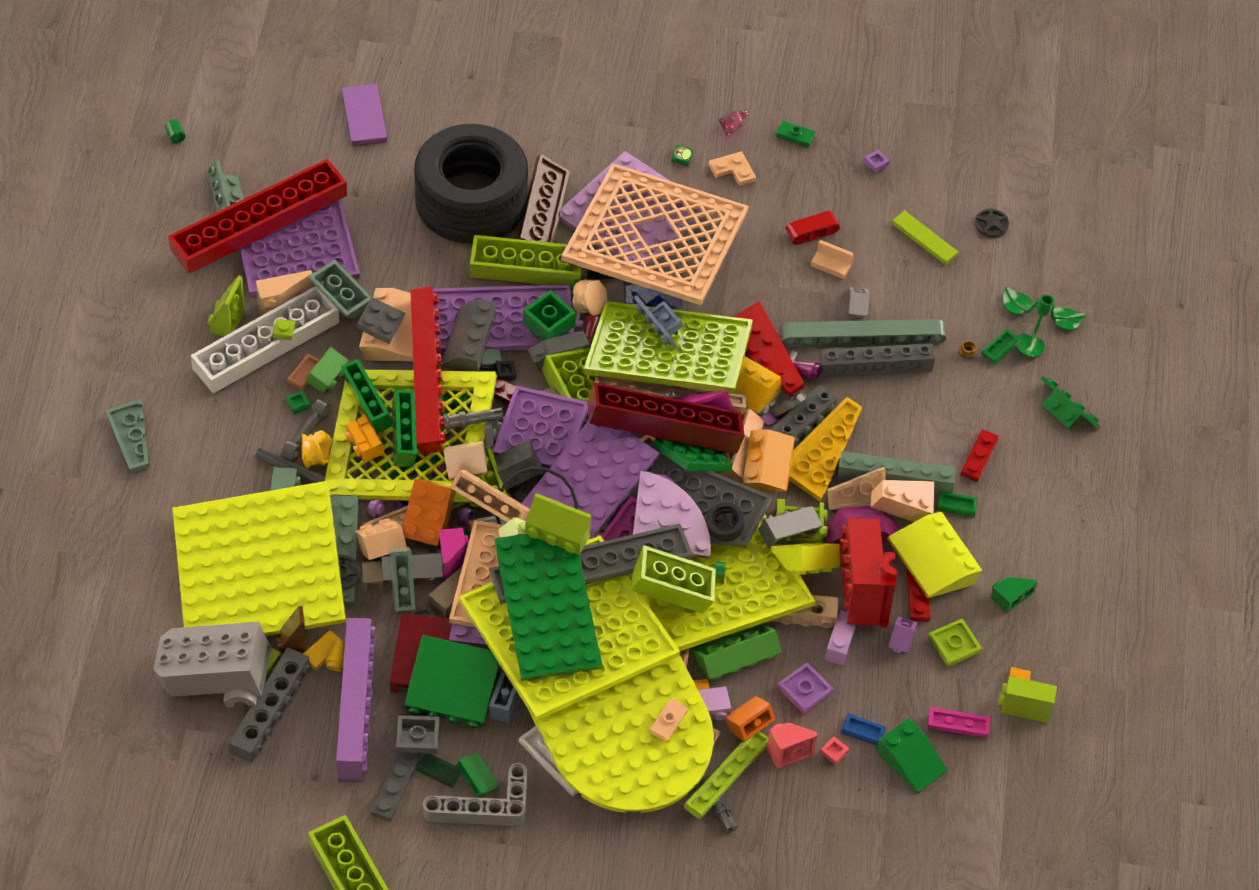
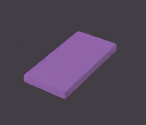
(364, 114)

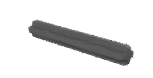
(281, 462)

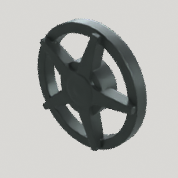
(991, 222)
(345, 573)

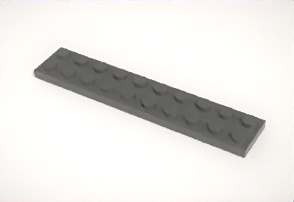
(618, 555)

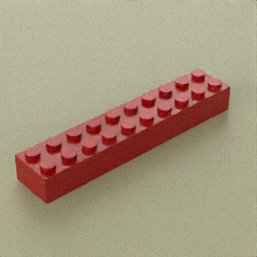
(257, 216)

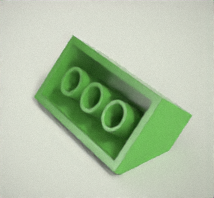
(736, 651)

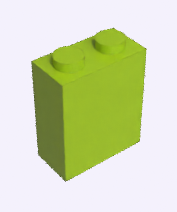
(1027, 699)

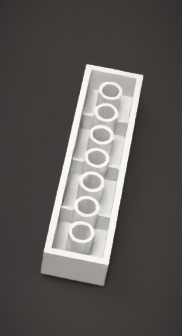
(254, 342)

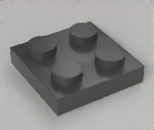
(380, 320)

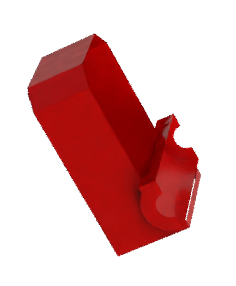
(866, 573)

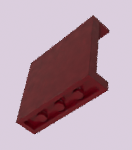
(408, 643)

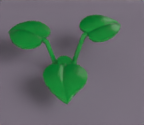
(1065, 318)

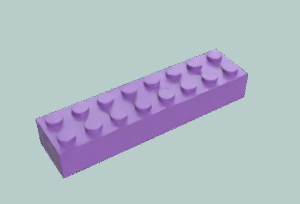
(356, 700)

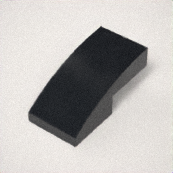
(504, 370)

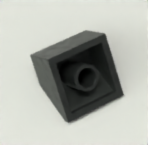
(516, 459)

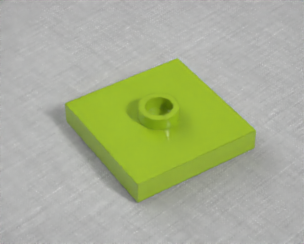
(955, 642)

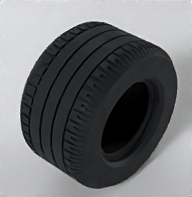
(460, 212)

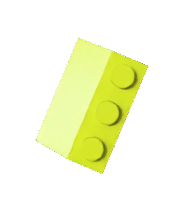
(808, 557)

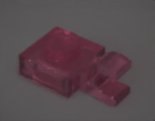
(731, 121)

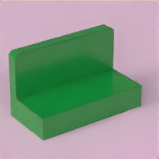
(477, 775)

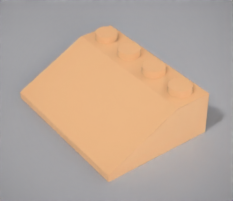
(401, 345)

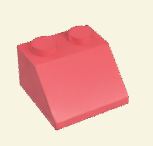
(790, 744)

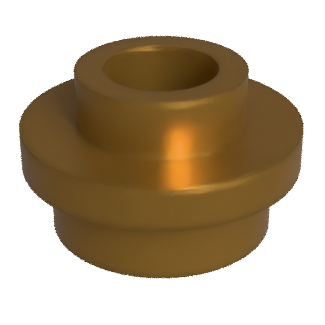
(968, 345)

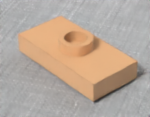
(668, 720)

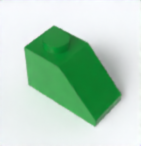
(1012, 592)

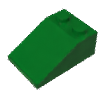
(911, 755)

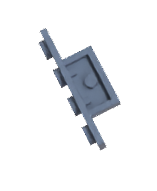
(663, 320)

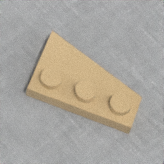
(855, 491)

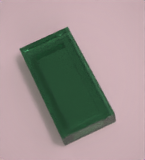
(438, 769)

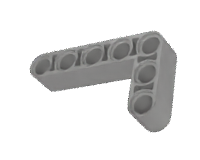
(483, 805)

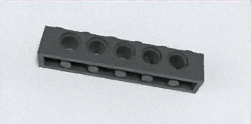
(876, 360)
(247, 748)

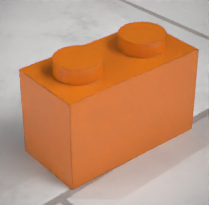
(750, 718)

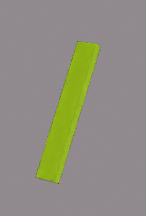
(726, 775)

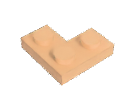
(733, 164)

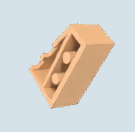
(904, 498)

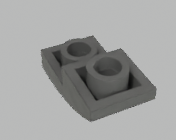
(491, 432)

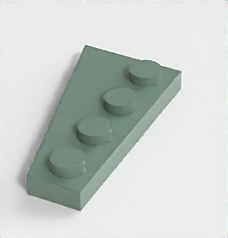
(130, 434)

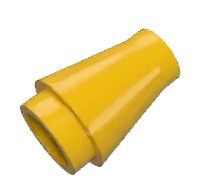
(336, 657)

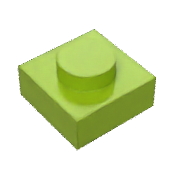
(284, 329)

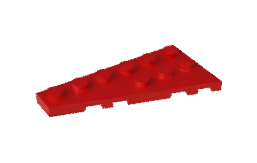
(768, 350)

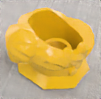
(316, 448)

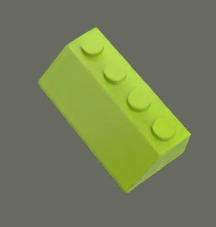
(674, 579)

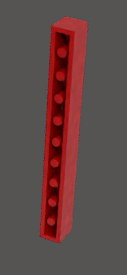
(426, 370)

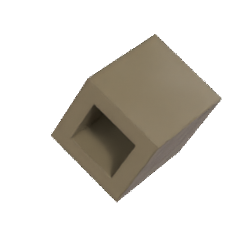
(372, 576)

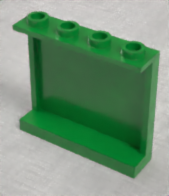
(452, 681)

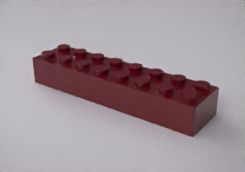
(665, 417)

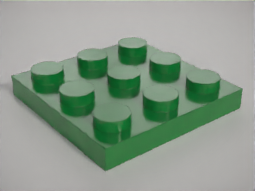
(693, 456)

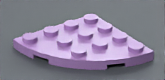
(666, 504)

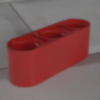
(812, 227)

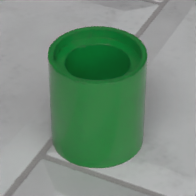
(175, 131)

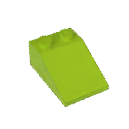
(228, 310)

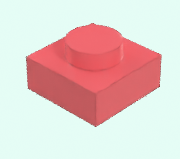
(834, 750)

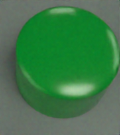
(720, 570)

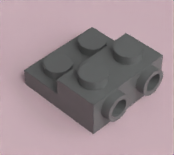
(417, 734)

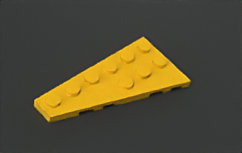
(820, 452)

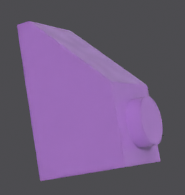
(902, 635)

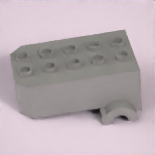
(214, 661)

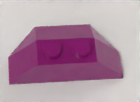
(887, 523)

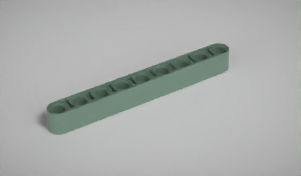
(863, 333)

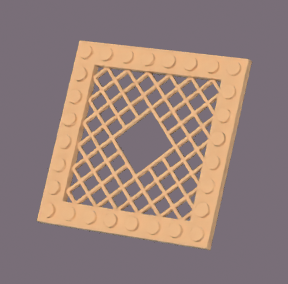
(618, 177)

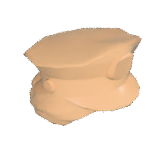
(589, 297)

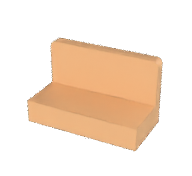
(832, 259)

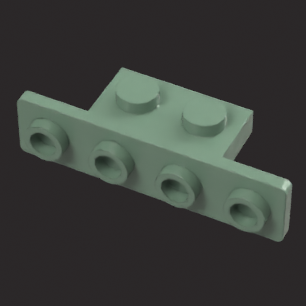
(225, 187)

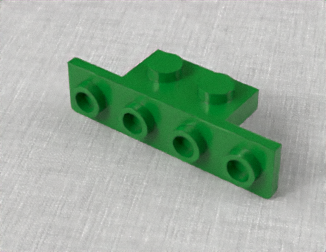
(1064, 409)

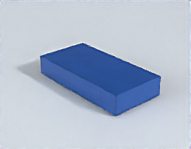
(863, 729)

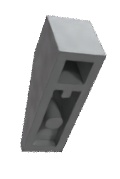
(556, 345)

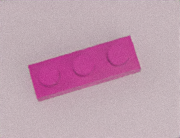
(959, 722)

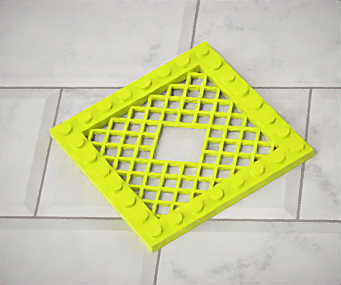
(387, 489)

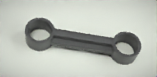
(319, 412)

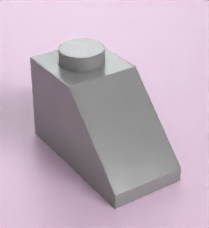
(858, 302)

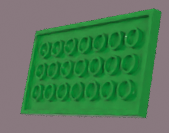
(547, 608)

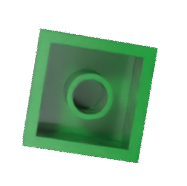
(549, 317)

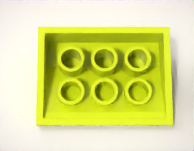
(935, 555)

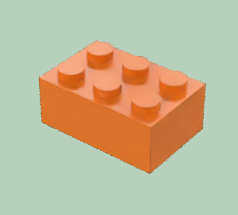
(428, 511)

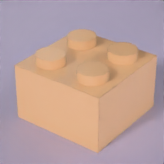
(379, 538)

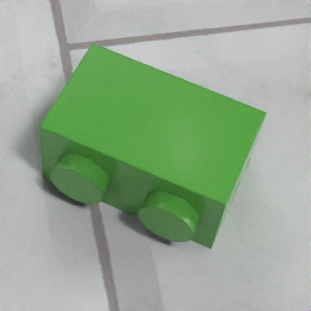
(326, 370)

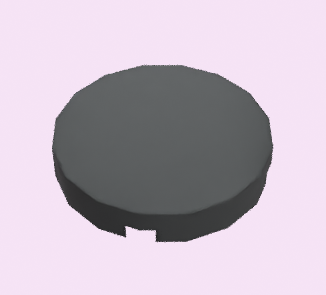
(789, 403)

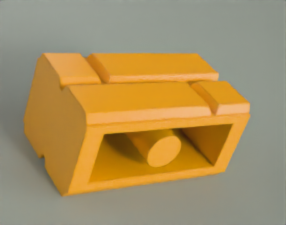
(364, 438)

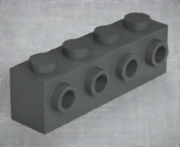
(807, 414)

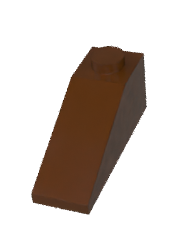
(293, 633)

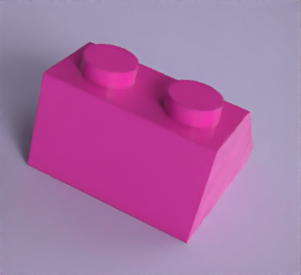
(453, 550)

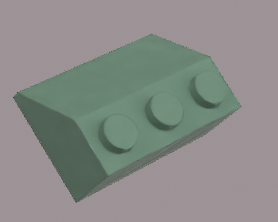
(341, 289)

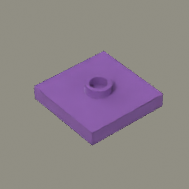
(805, 688)

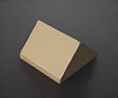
(466, 457)

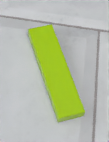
(925, 237)

